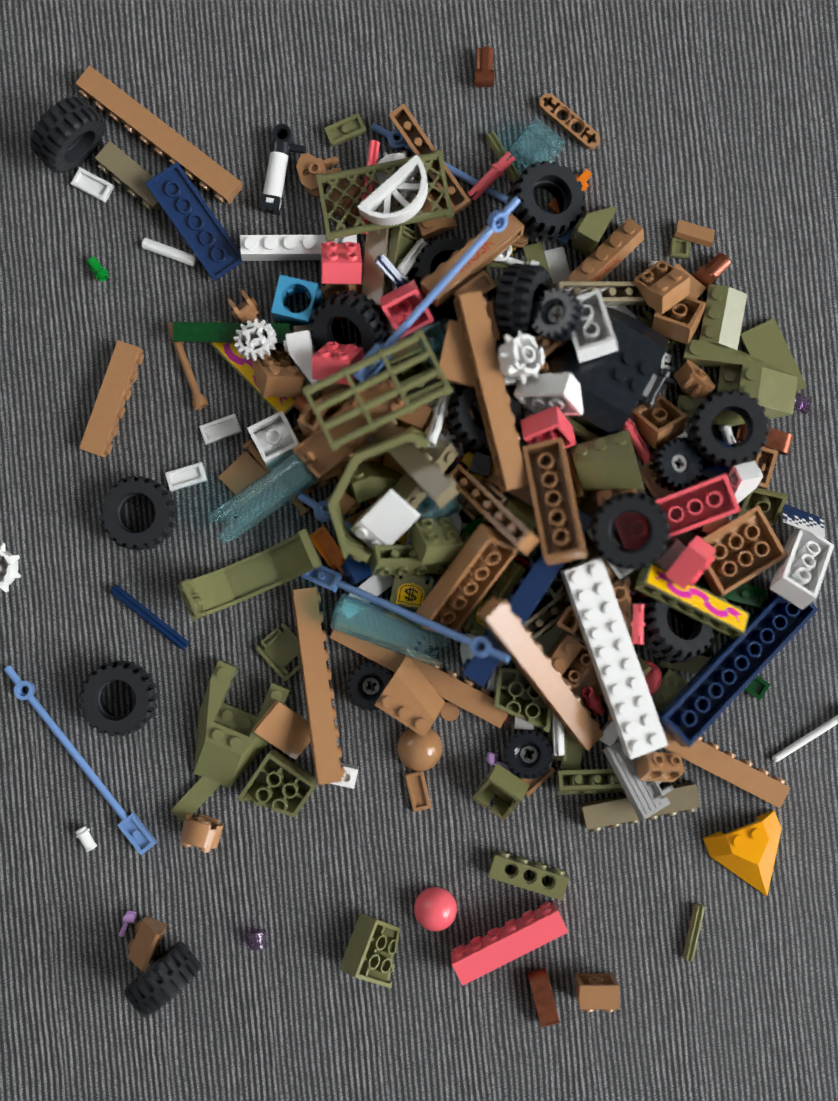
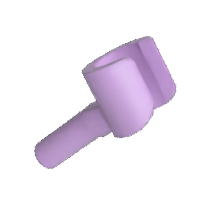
(492, 759)
(129, 917)

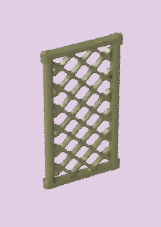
(386, 166)

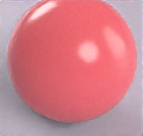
(435, 909)

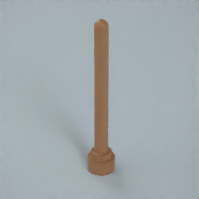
(199, 400)

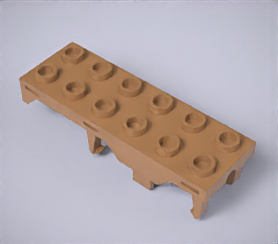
(316, 449)

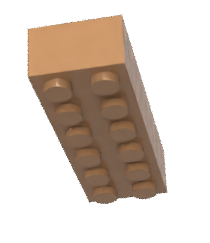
(554, 502)
(468, 578)

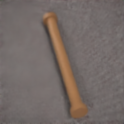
(256, 454)

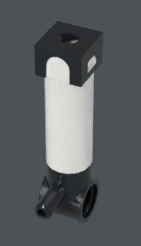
(271, 198)

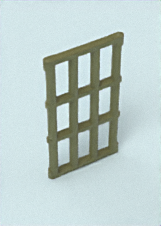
(390, 372)

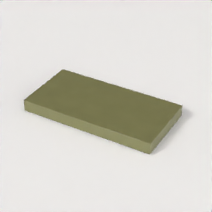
(769, 345)

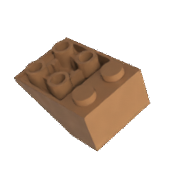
(277, 374)

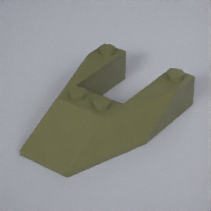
(744, 373)
(225, 732)

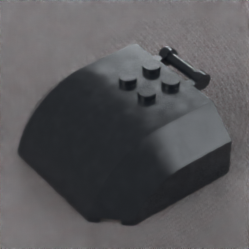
(617, 380)

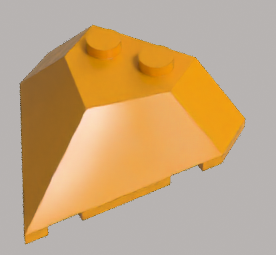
(748, 850)

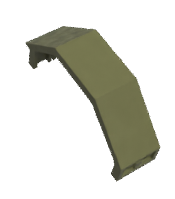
(350, 545)
(250, 576)

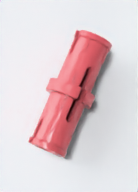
(638, 624)
(593, 701)

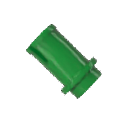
(100, 273)

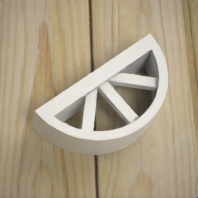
(390, 187)

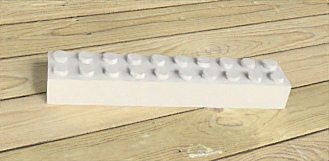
(613, 657)

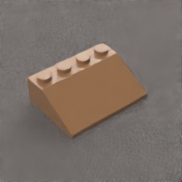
(742, 551)

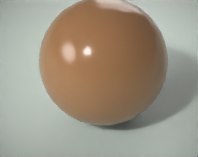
(419, 752)

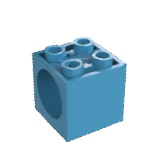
(288, 286)

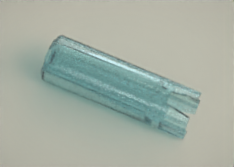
(263, 497)
(386, 629)

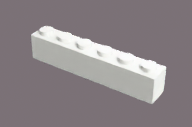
(285, 247)

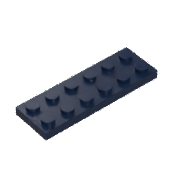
(195, 221)

